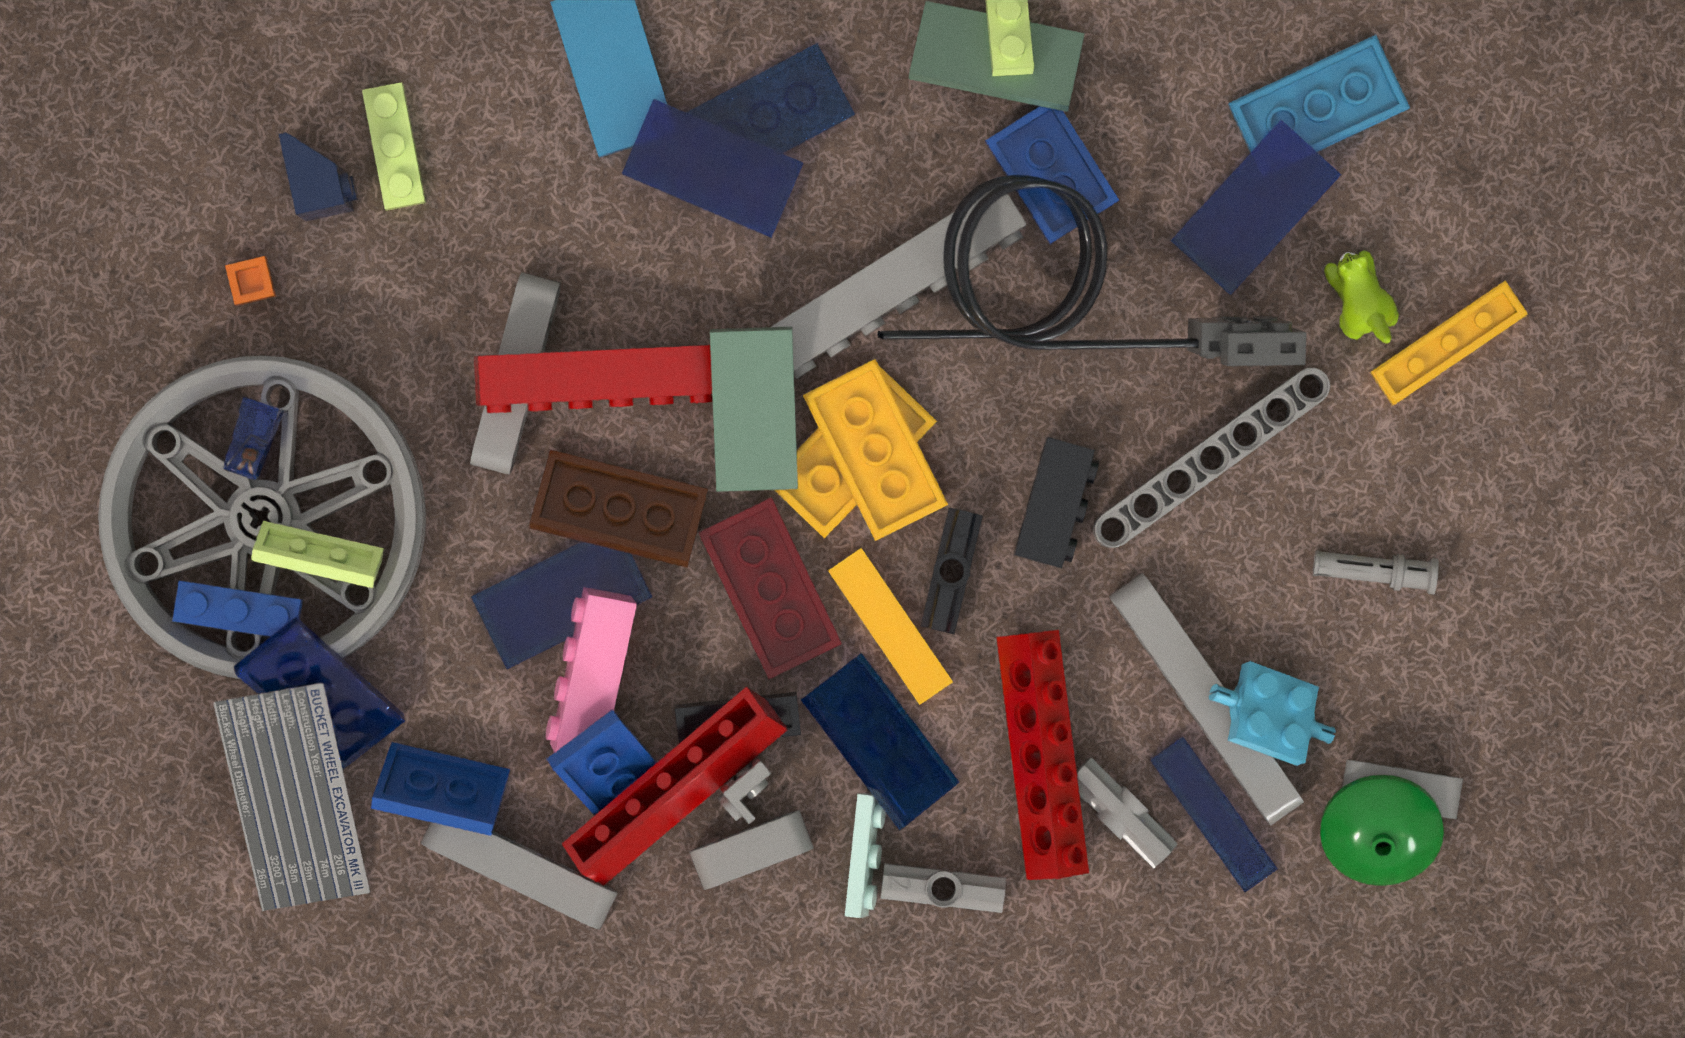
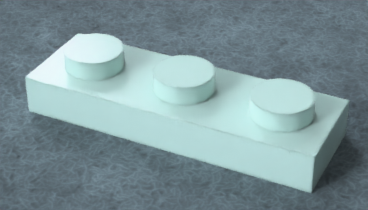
(864, 856)

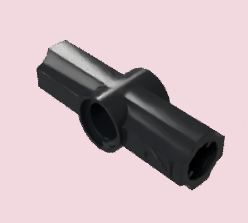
(956, 543)

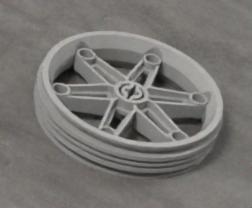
(157, 416)

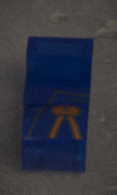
(252, 438)

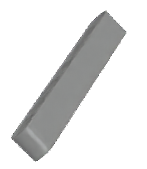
(1230, 453)
(1192, 682)

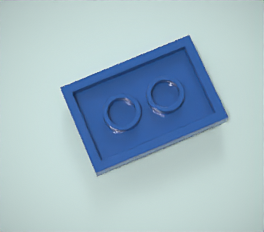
(1050, 148)
(602, 761)
(440, 788)

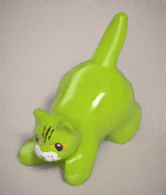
(1364, 302)

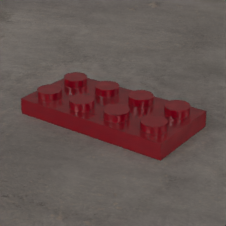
(770, 588)

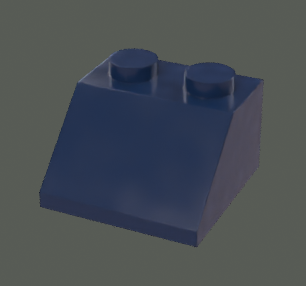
(315, 182)

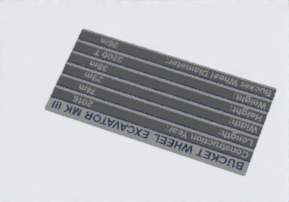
(292, 796)

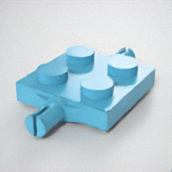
(1272, 713)

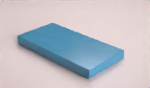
(609, 68)
(1325, 98)

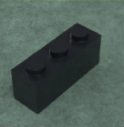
(1056, 503)

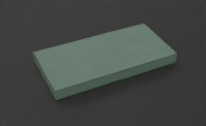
(956, 54)
(754, 409)

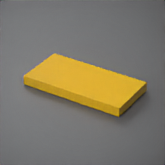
(875, 450)
(822, 491)

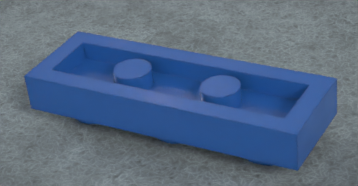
(233, 608)

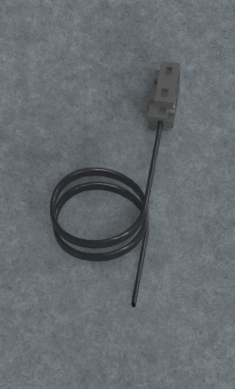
(1232, 338)

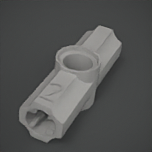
(1123, 813)
(970, 891)

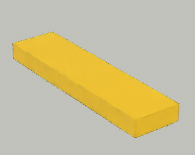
(1449, 343)
(890, 626)

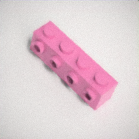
(593, 663)

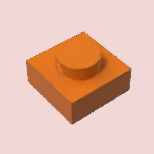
(250, 280)

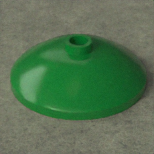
(1381, 811)

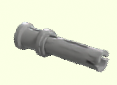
(1396, 571)

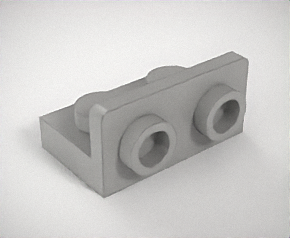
(747, 782)

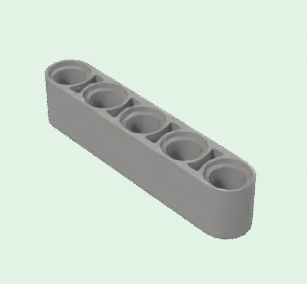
(524, 334)
(524, 872)

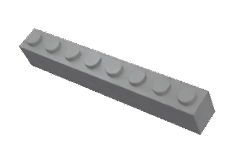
(892, 284)

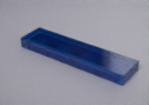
(1213, 814)

